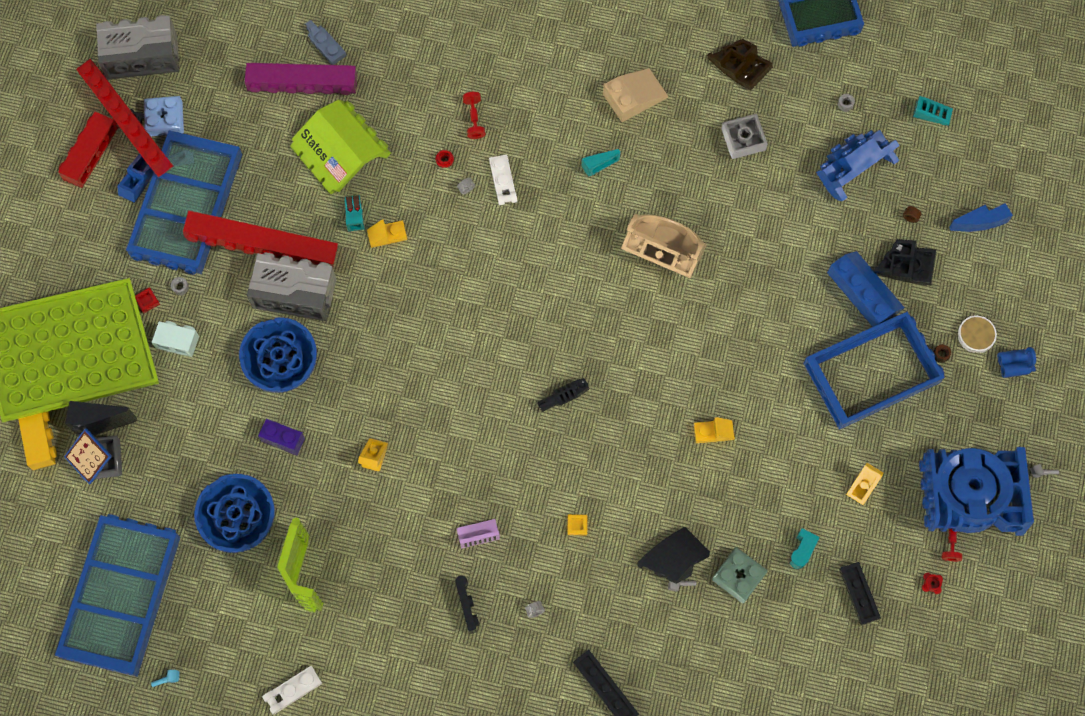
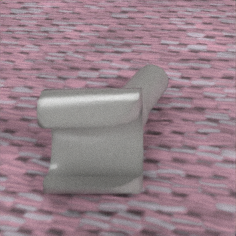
(1037, 471)
(675, 587)

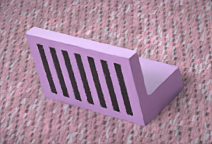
(478, 533)

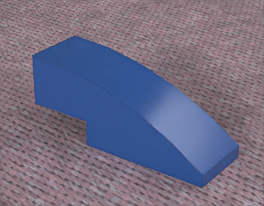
(136, 180)
(982, 219)

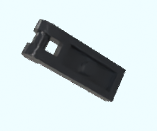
(466, 602)

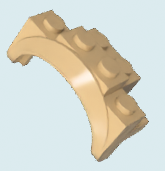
(664, 243)

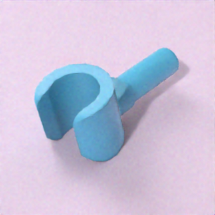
(172, 676)

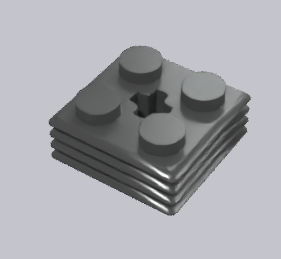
(114, 465)

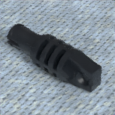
(564, 394)

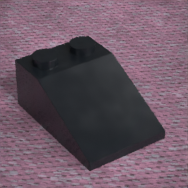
(97, 417)

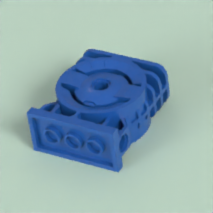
(987, 472)

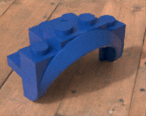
(854, 157)

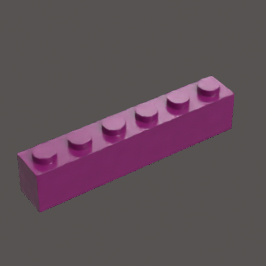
(301, 78)

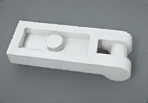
(502, 179)
(292, 689)

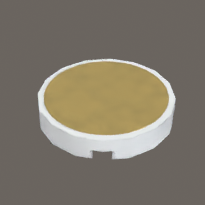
(977, 334)

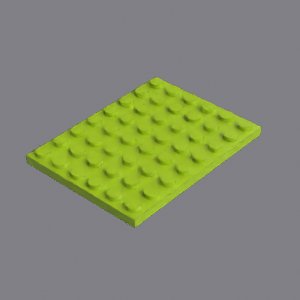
(72, 349)

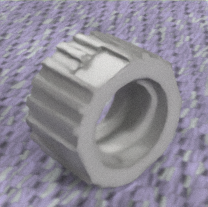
(846, 108)
(466, 186)
(185, 287)
(534, 609)

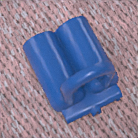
(1017, 362)

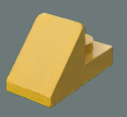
(385, 234)
(714, 431)
(373, 454)
(865, 483)

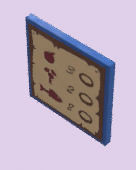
(87, 456)

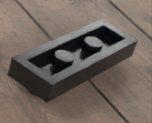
(860, 593)

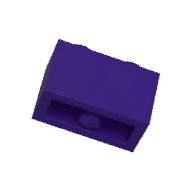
(281, 437)

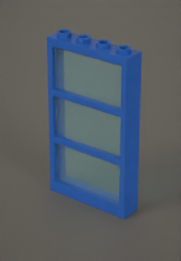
(197, 183)
(118, 595)

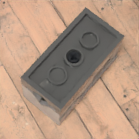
(137, 47)
(292, 287)

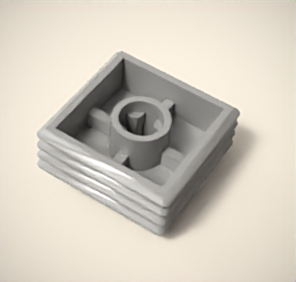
(750, 128)

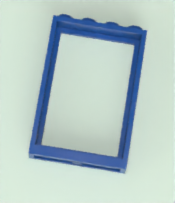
(917, 342)

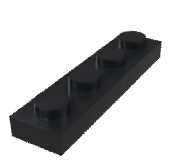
(604, 685)

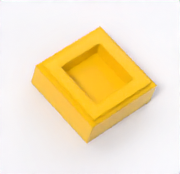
(577, 525)

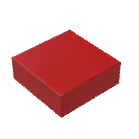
(146, 300)

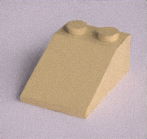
(633, 93)

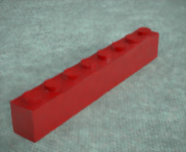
(124, 118)
(257, 239)

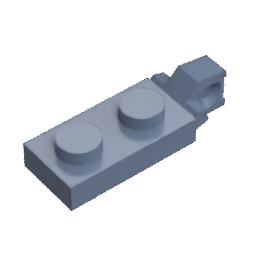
(325, 43)

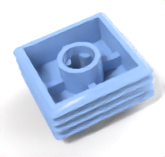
(172, 110)

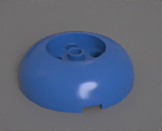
(259, 345)
(211, 511)

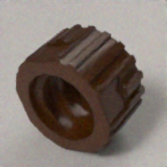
(912, 214)
(939, 359)

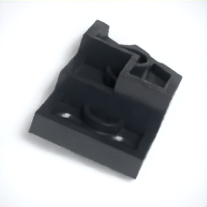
(908, 263)
(675, 556)

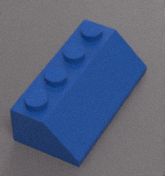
(864, 288)

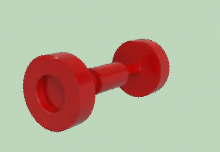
(472, 98)
(951, 555)

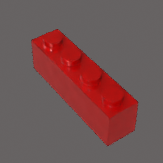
(88, 149)

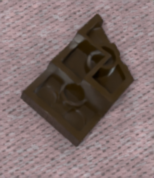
(741, 63)

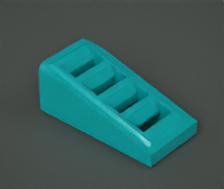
(926, 115)
(598, 162)

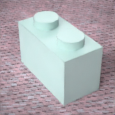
(175, 338)

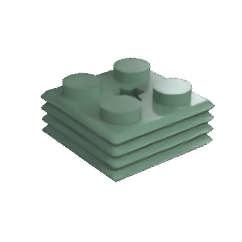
(742, 587)

